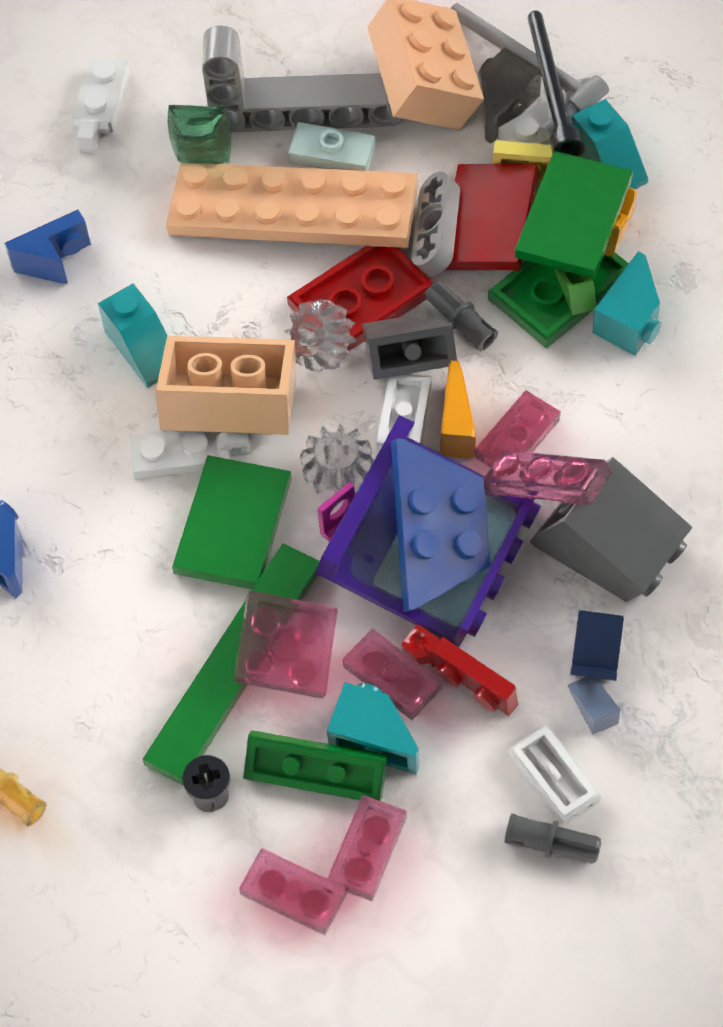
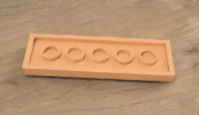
(293, 204)

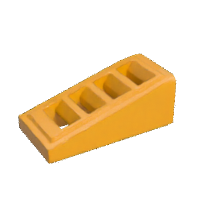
(457, 426)

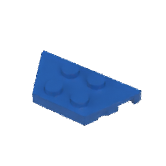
(438, 523)

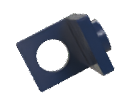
(597, 645)

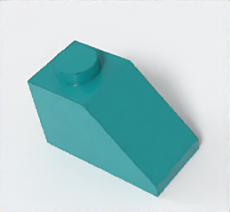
(609, 140)
(630, 308)
(135, 332)
(370, 722)

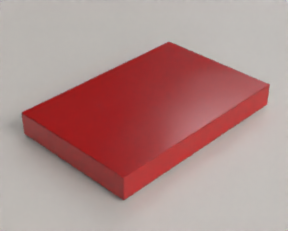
(492, 214)
(370, 284)

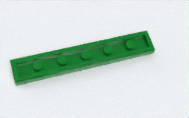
(213, 689)

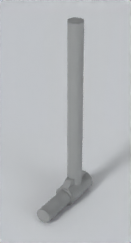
(578, 94)

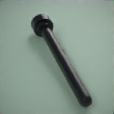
(565, 136)

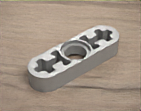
(435, 246)

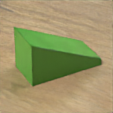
(578, 291)

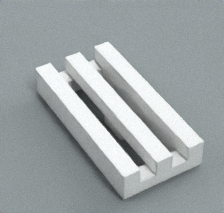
(576, 804)

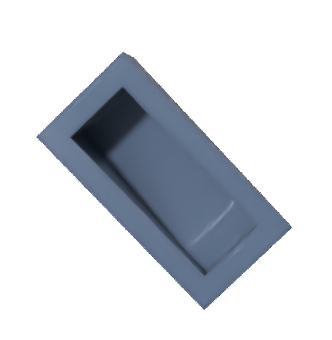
(594, 704)

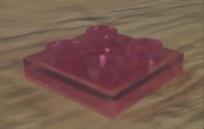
(286, 644)

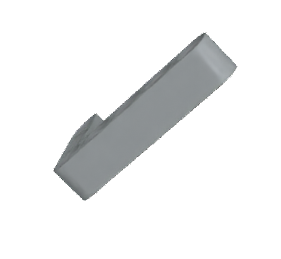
(285, 101)

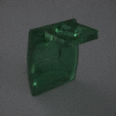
(199, 134)

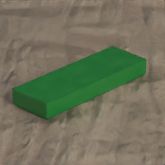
(314, 766)

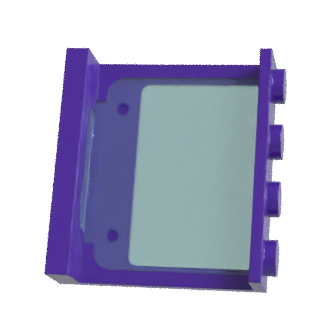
(366, 550)

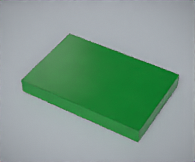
(574, 214)
(537, 300)
(232, 522)

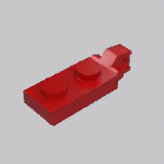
(459, 667)

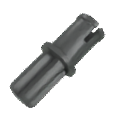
(461, 315)
(552, 839)

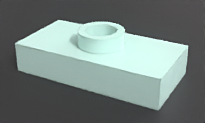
(331, 148)

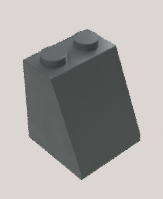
(617, 538)

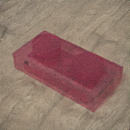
(519, 429)
(395, 673)
(367, 847)
(293, 891)

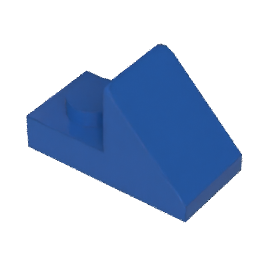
(41, 249)

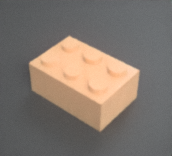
(425, 63)
(226, 385)

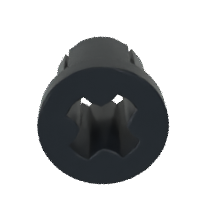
(194, 778)

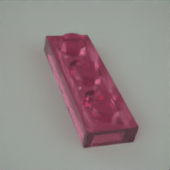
(547, 477)

